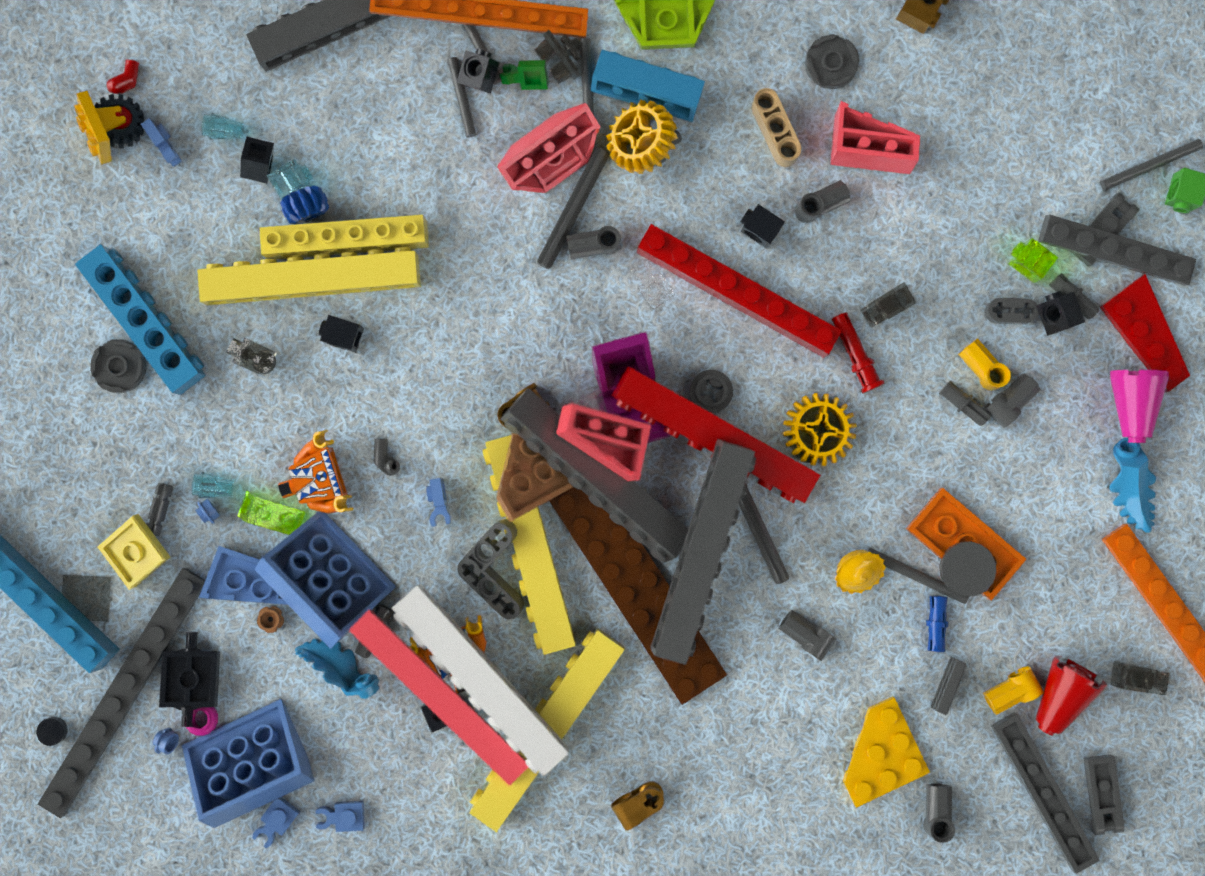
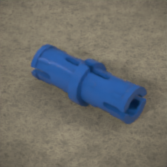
(937, 623)

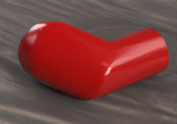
(126, 80)

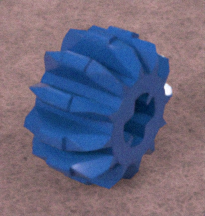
(304, 205)

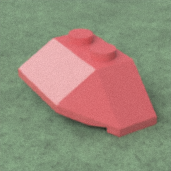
(551, 151)

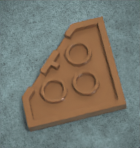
(527, 480)

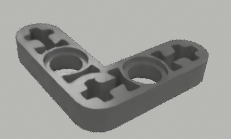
(482, 565)

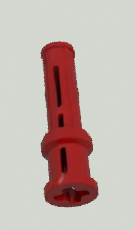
(861, 362)

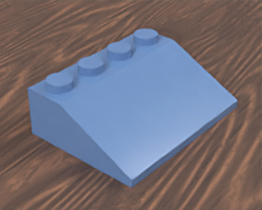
(324, 577)
(246, 764)

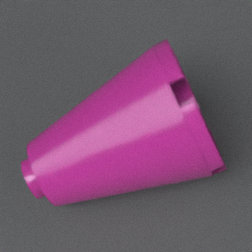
(1138, 401)

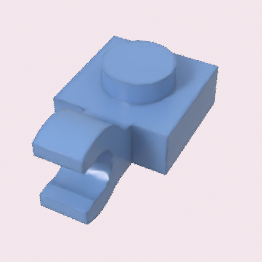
(437, 494)

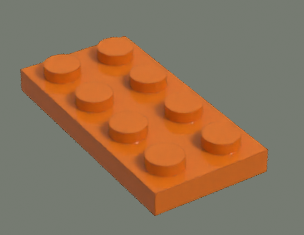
(948, 521)

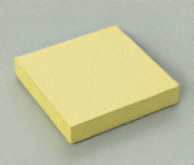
(133, 551)

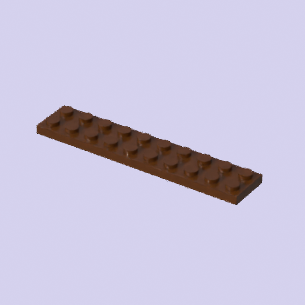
(635, 587)

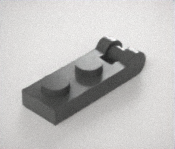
(1109, 222)
(1104, 794)

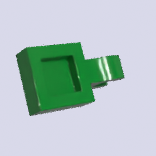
(529, 73)

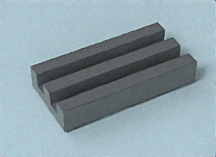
(948, 686)

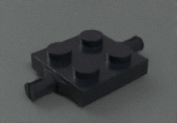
(189, 679)

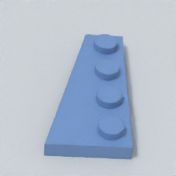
(235, 579)

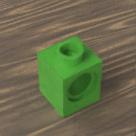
(1186, 190)

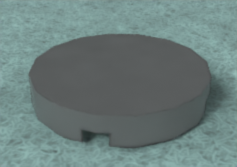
(832, 71)
(127, 366)
(967, 568)

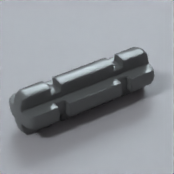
(159, 507)

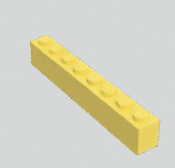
(309, 277)
(536, 566)
(559, 711)

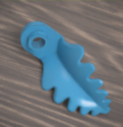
(1133, 485)
(339, 668)

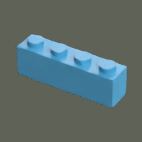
(636, 80)

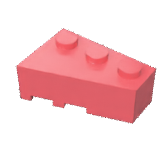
(872, 144)
(606, 438)

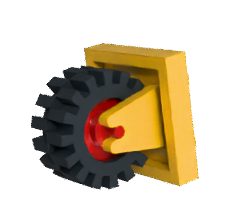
(108, 123)

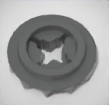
(716, 379)

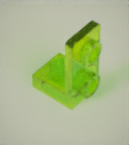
(270, 514)

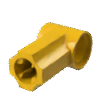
(982, 363)
(1018, 688)

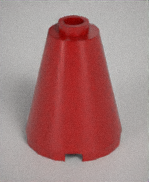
(1066, 695)

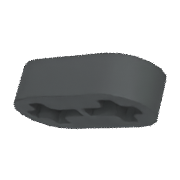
(1011, 317)

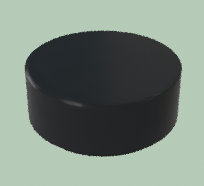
(51, 731)

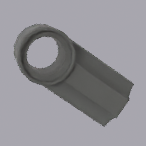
(823, 201)
(590, 244)
(1008, 404)
(811, 637)
(937, 810)

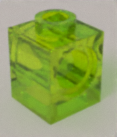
(1032, 259)

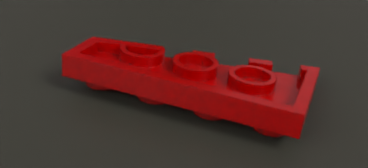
(1145, 329)

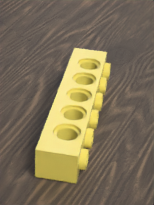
(344, 236)

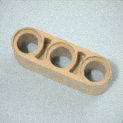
(777, 115)

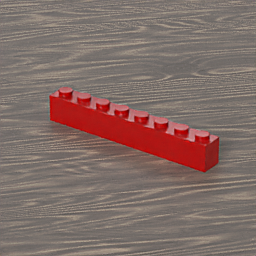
(738, 291)
(704, 429)

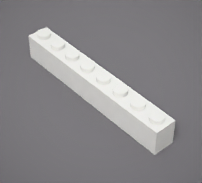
(481, 679)

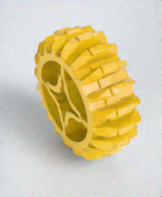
(647, 143)
(817, 441)

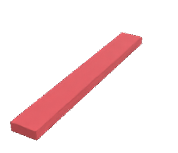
(439, 696)

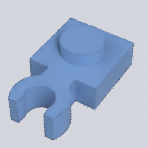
(160, 136)
(346, 816)
(277, 819)

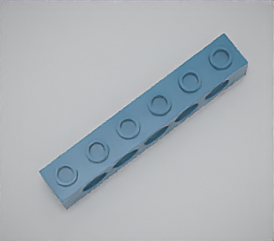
(95, 269)

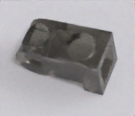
(888, 305)
(1139, 678)

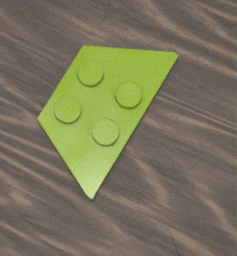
(665, 22)

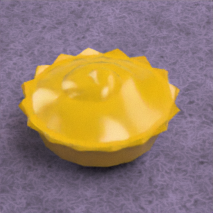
(859, 571)

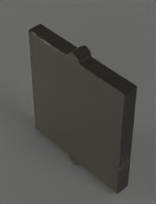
(89, 595)

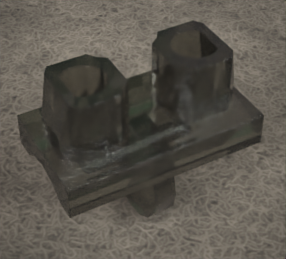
(551, 47)
(252, 356)

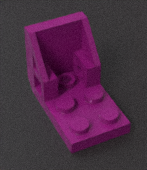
(609, 365)

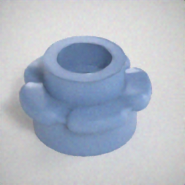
(207, 511)
(165, 741)

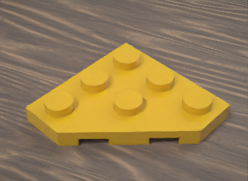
(883, 755)

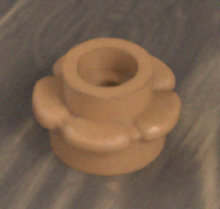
(265, 624)

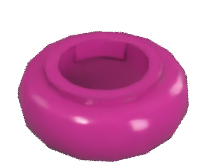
(211, 724)

